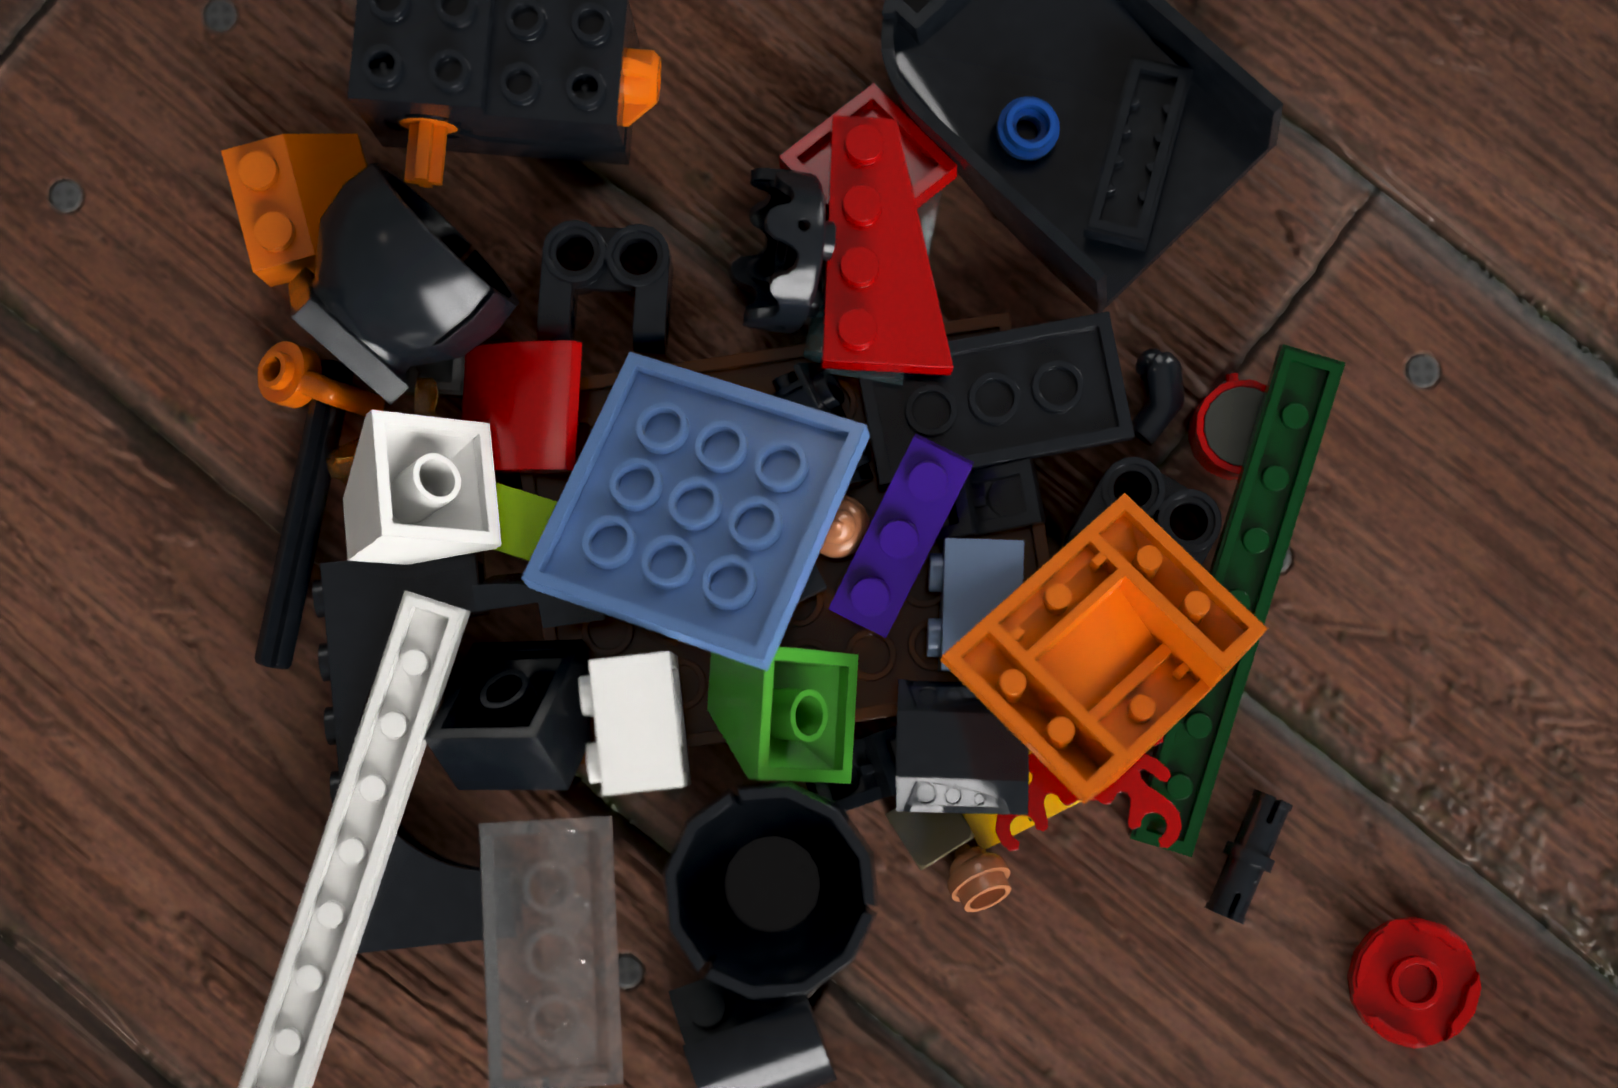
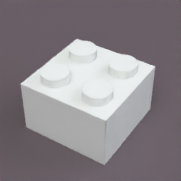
(636, 723)

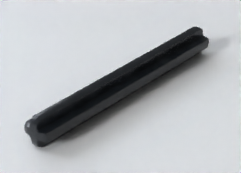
(301, 528)

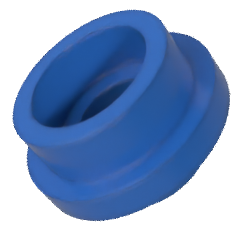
(1037, 112)

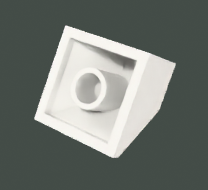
(420, 490)

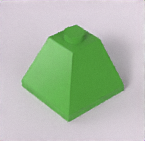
(788, 719)

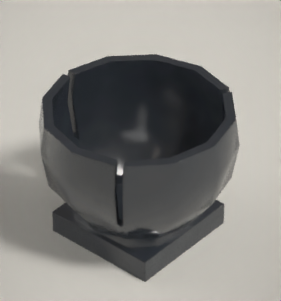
(394, 284)
(770, 890)

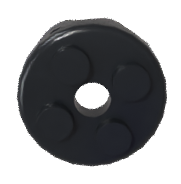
(792, 254)

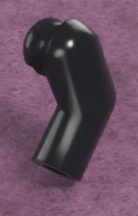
(1165, 393)

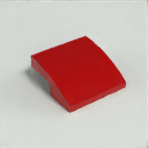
(529, 400)

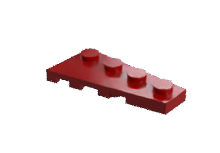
(879, 279)

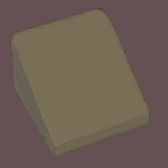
(930, 834)

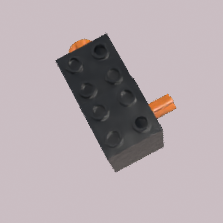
(500, 79)

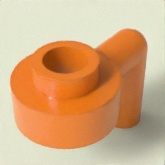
(294, 376)

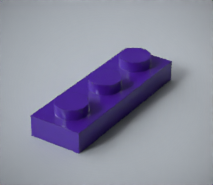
(901, 535)

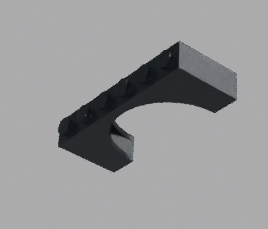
(421, 893)

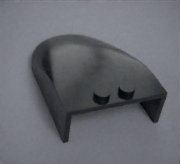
(969, 58)

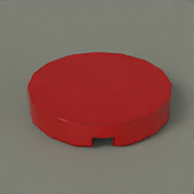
(1414, 982)

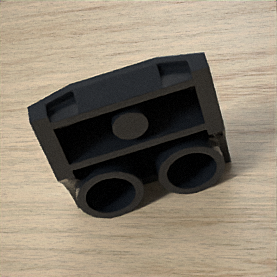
(956, 754)

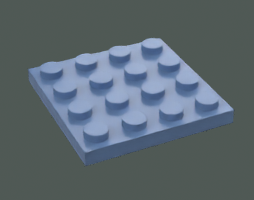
(697, 509)

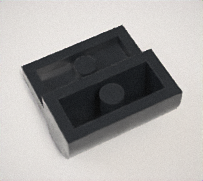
(749, 1040)

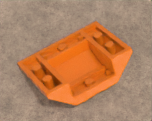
(1104, 648)

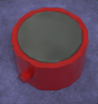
(1224, 425)

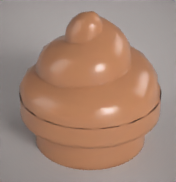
(846, 529)
(978, 878)

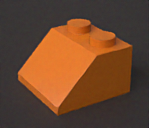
(283, 192)

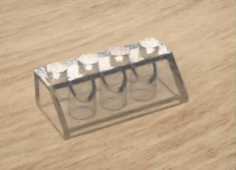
(550, 953)

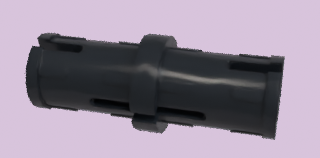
(1248, 856)

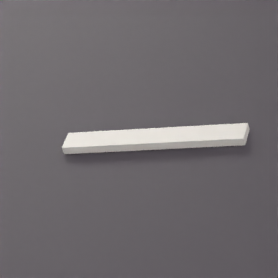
(355, 845)

